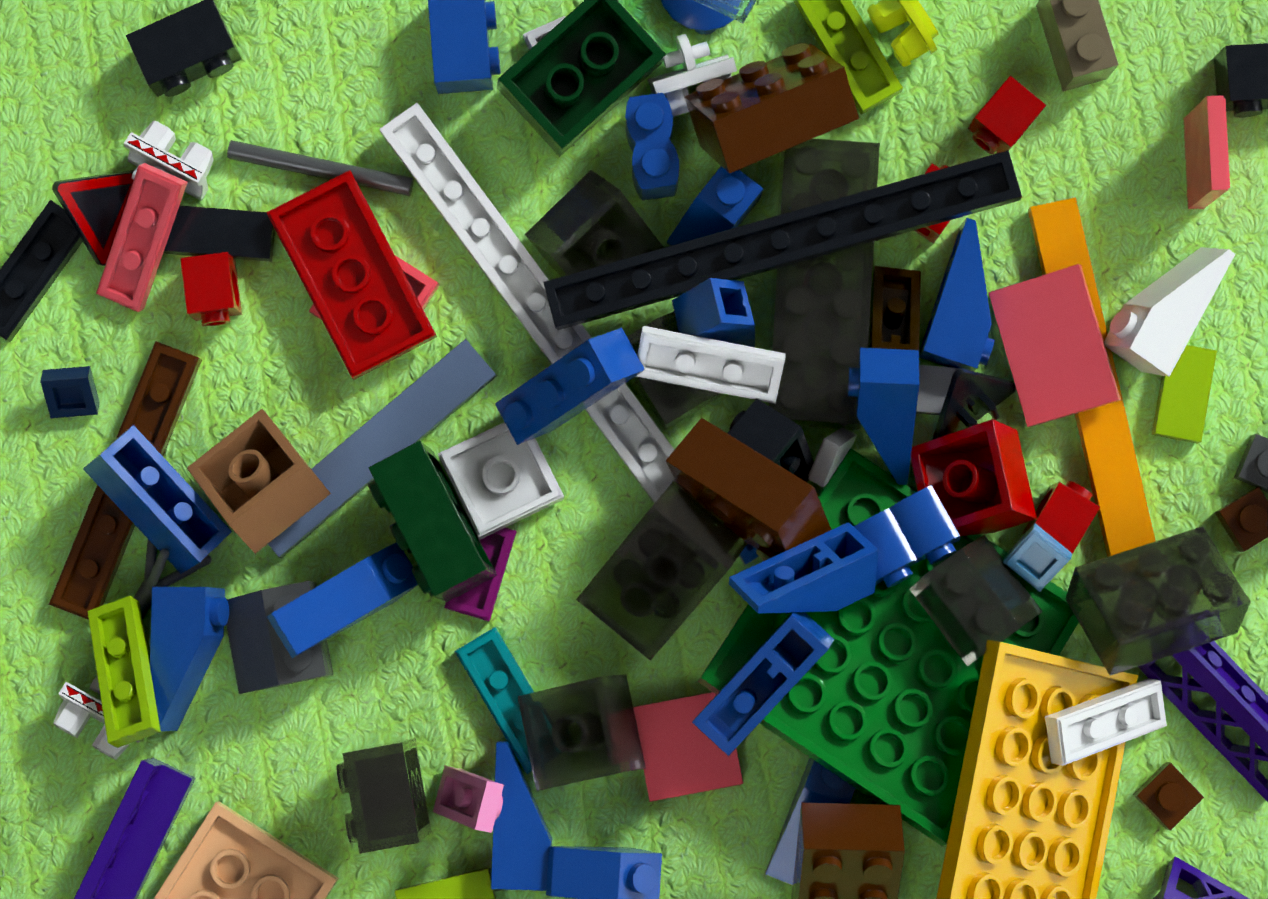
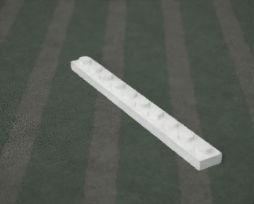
(522, 286)

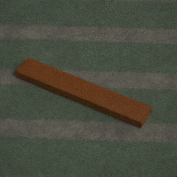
(105, 527)

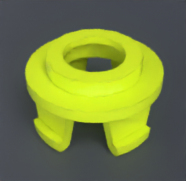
(916, 38)

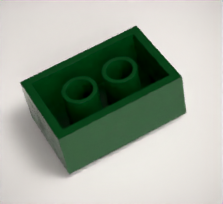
(580, 71)
(430, 522)

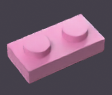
(469, 799)

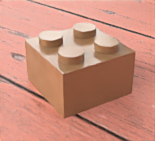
(258, 481)

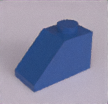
(718, 206)
(603, 873)

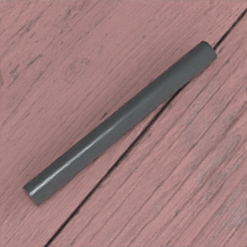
(318, 167)

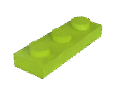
(850, 43)
(123, 672)

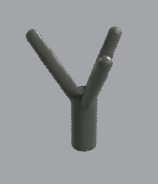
(153, 571)

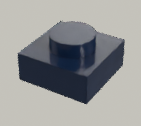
(70, 392)

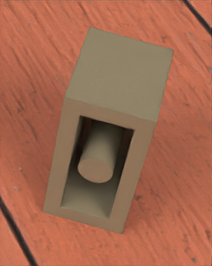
(1077, 41)

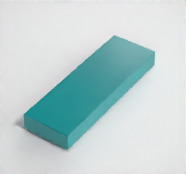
(499, 685)

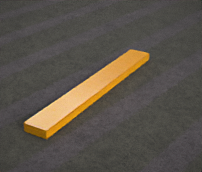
(1104, 429)

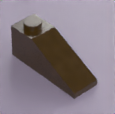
(895, 309)

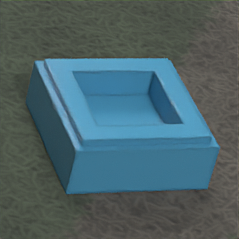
(1037, 557)

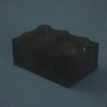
(662, 571)
(1156, 600)
(384, 795)

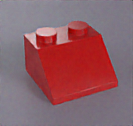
(977, 477)

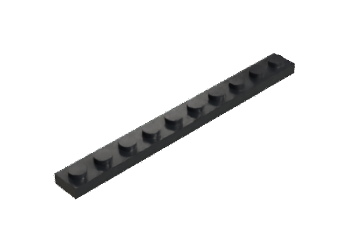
(784, 239)

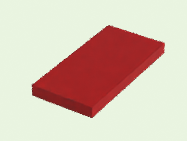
(351, 275)

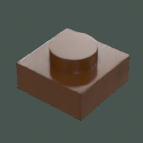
(1246, 519)
(1168, 796)

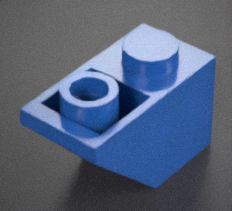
(716, 311)

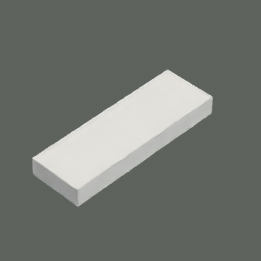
(710, 364)
(1105, 721)

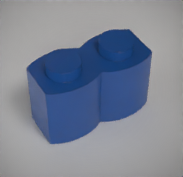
(654, 155)
(908, 534)

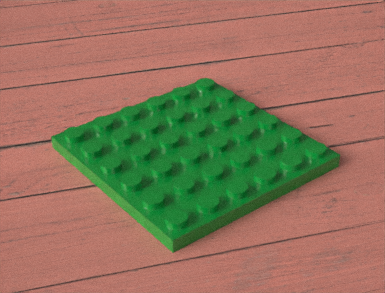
(891, 691)

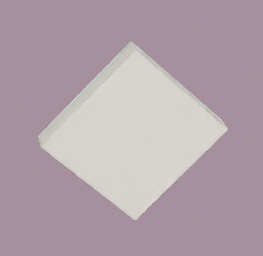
(499, 479)

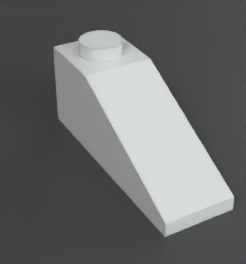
(1162, 317)

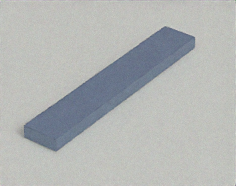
(393, 428)

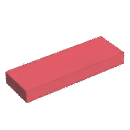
(141, 237)

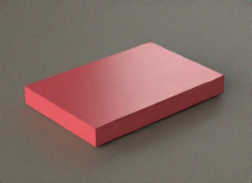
(1054, 346)

